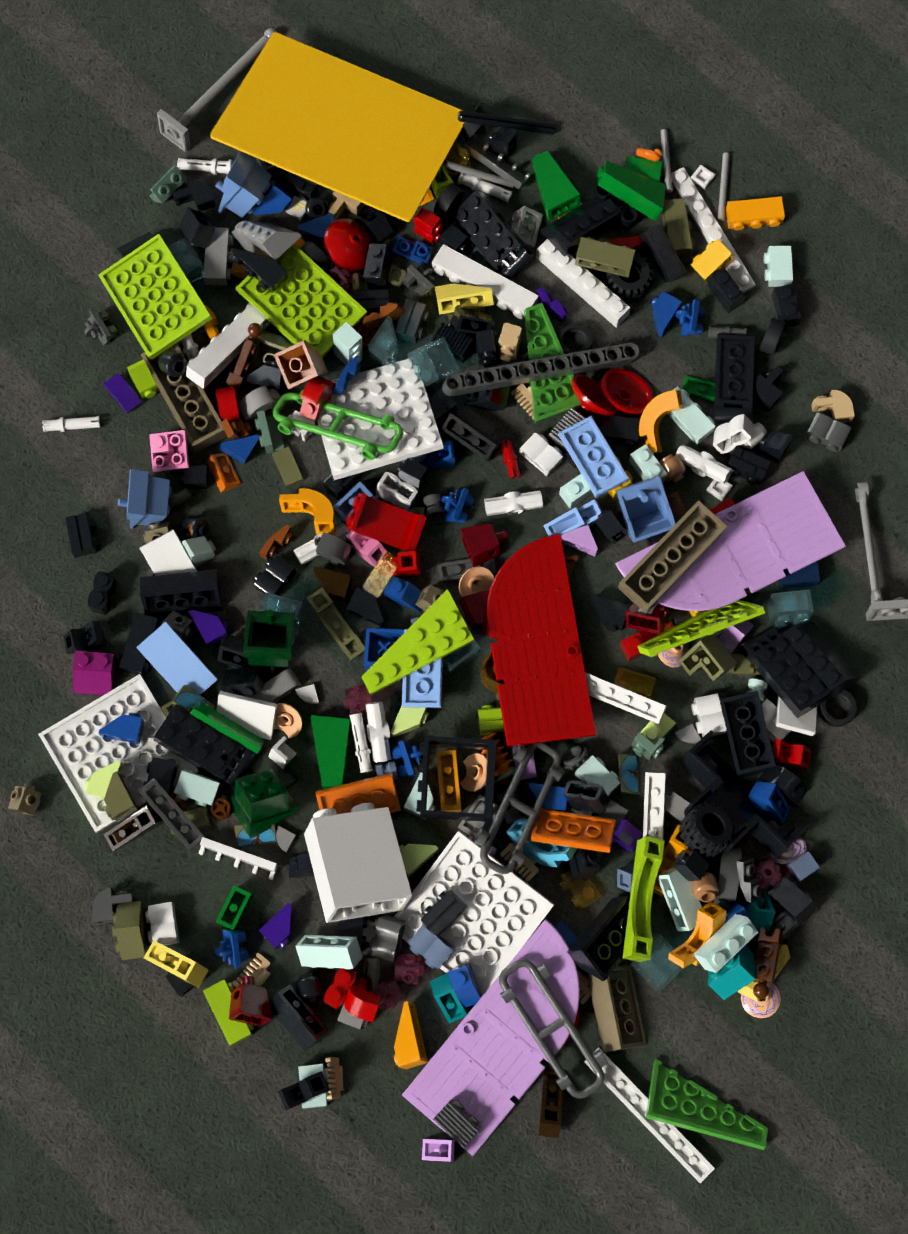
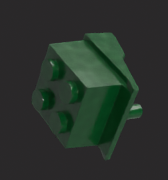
(268, 638)
(261, 802)

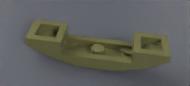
(336, 624)

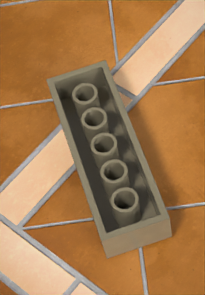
(188, 405)
(672, 557)

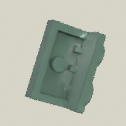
(167, 185)
(271, 436)
(645, 748)

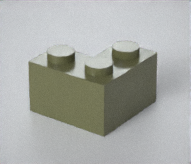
(710, 656)
(129, 930)

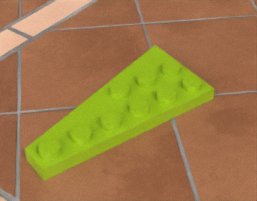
(701, 625)
(428, 639)

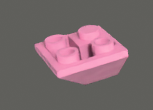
(169, 451)

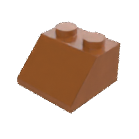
(300, 364)

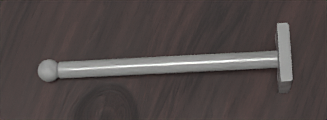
(176, 130)

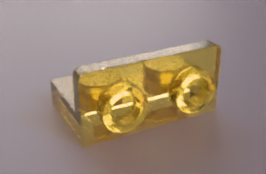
(457, 156)
(380, 575)
(635, 682)
(582, 890)

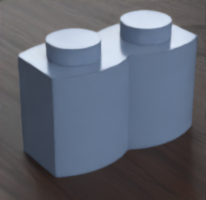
(433, 948)

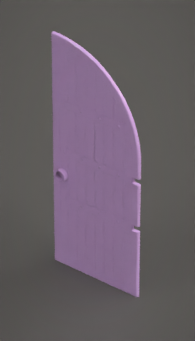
(762, 538)
(492, 1049)

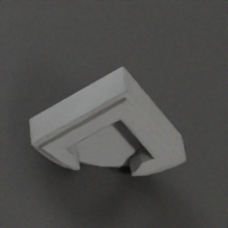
(688, 734)
(284, 838)

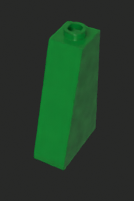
(554, 187)
(633, 188)
(331, 745)

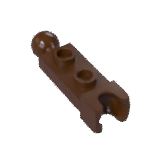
(237, 375)
(766, 961)

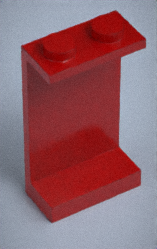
(385, 523)

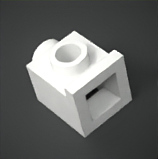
(297, 431)

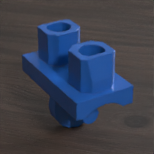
(688, 318)
(454, 505)
(411, 758)
(229, 948)

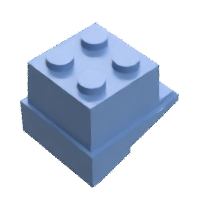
(243, 185)
(146, 498)
(645, 509)

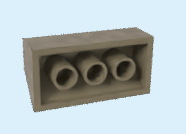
(617, 1010)

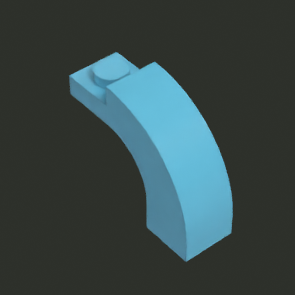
(542, 853)

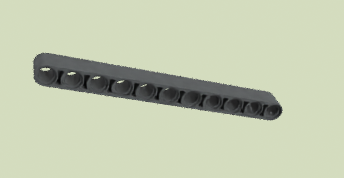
(535, 374)

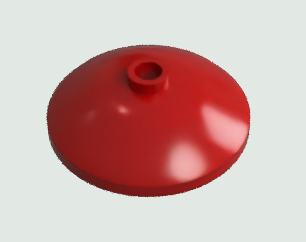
(343, 248)
(626, 390)
(591, 396)

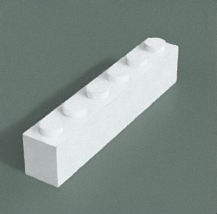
(468, 272)
(583, 283)
(224, 347)

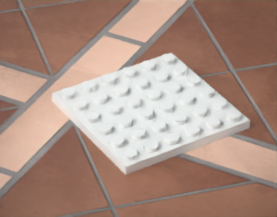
(377, 392)
(82, 751)
(499, 913)

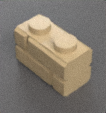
(509, 342)

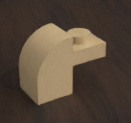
(342, 202)
(838, 403)

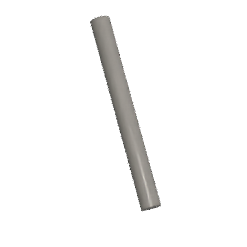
(666, 160)
(477, 173)
(723, 186)

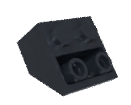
(489, 399)

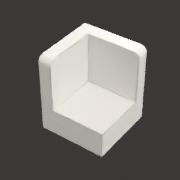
(281, 753)

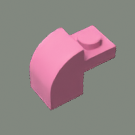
(367, 548)

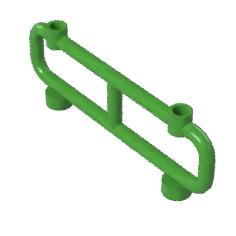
(369, 449)

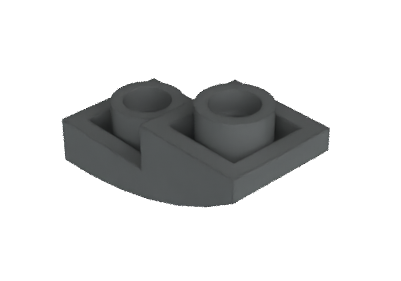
(749, 884)

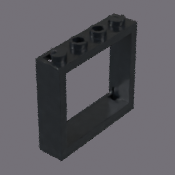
(466, 743)

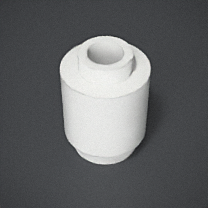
(758, 432)

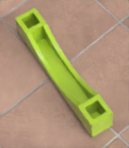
(638, 929)

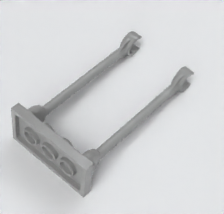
(878, 609)

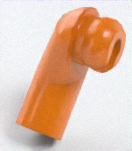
(649, 154)

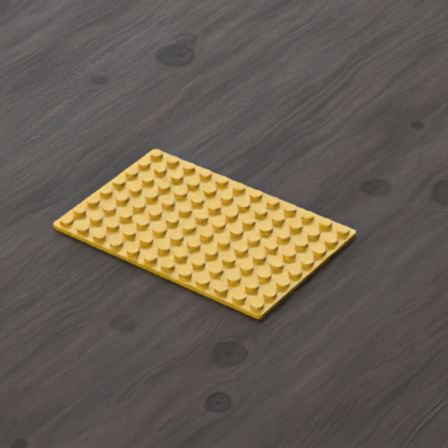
(340, 126)

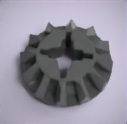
(568, 760)

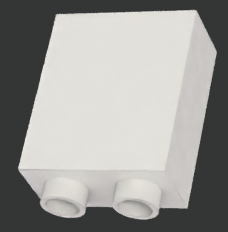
(357, 862)

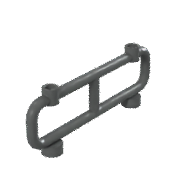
(485, 838)
(595, 1060)

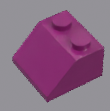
(93, 672)

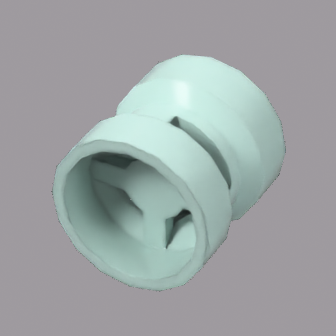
(756, 684)

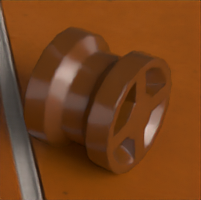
(219, 805)

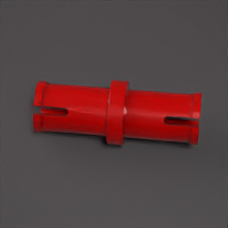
(510, 459)

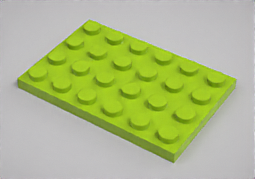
(155, 296)
(305, 304)

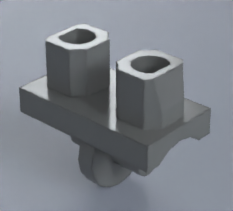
(422, 278)
(97, 328)

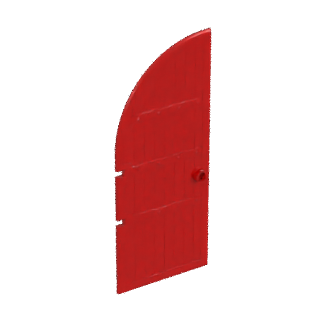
(538, 648)

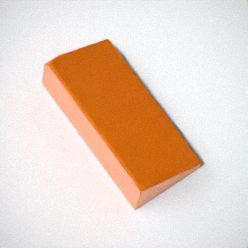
(223, 471)

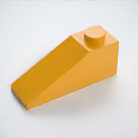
(409, 1042)

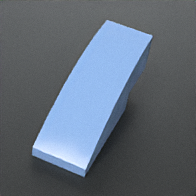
(574, 519)

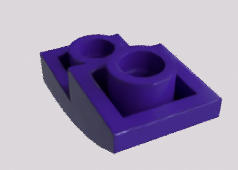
(554, 308)
(122, 392)

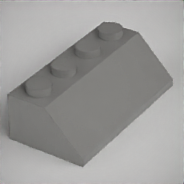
(264, 238)

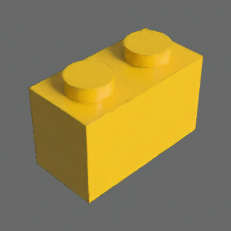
(712, 259)

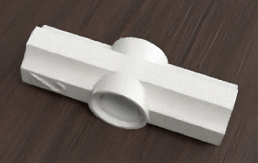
(704, 464)
(513, 502)
(308, 551)
(378, 731)

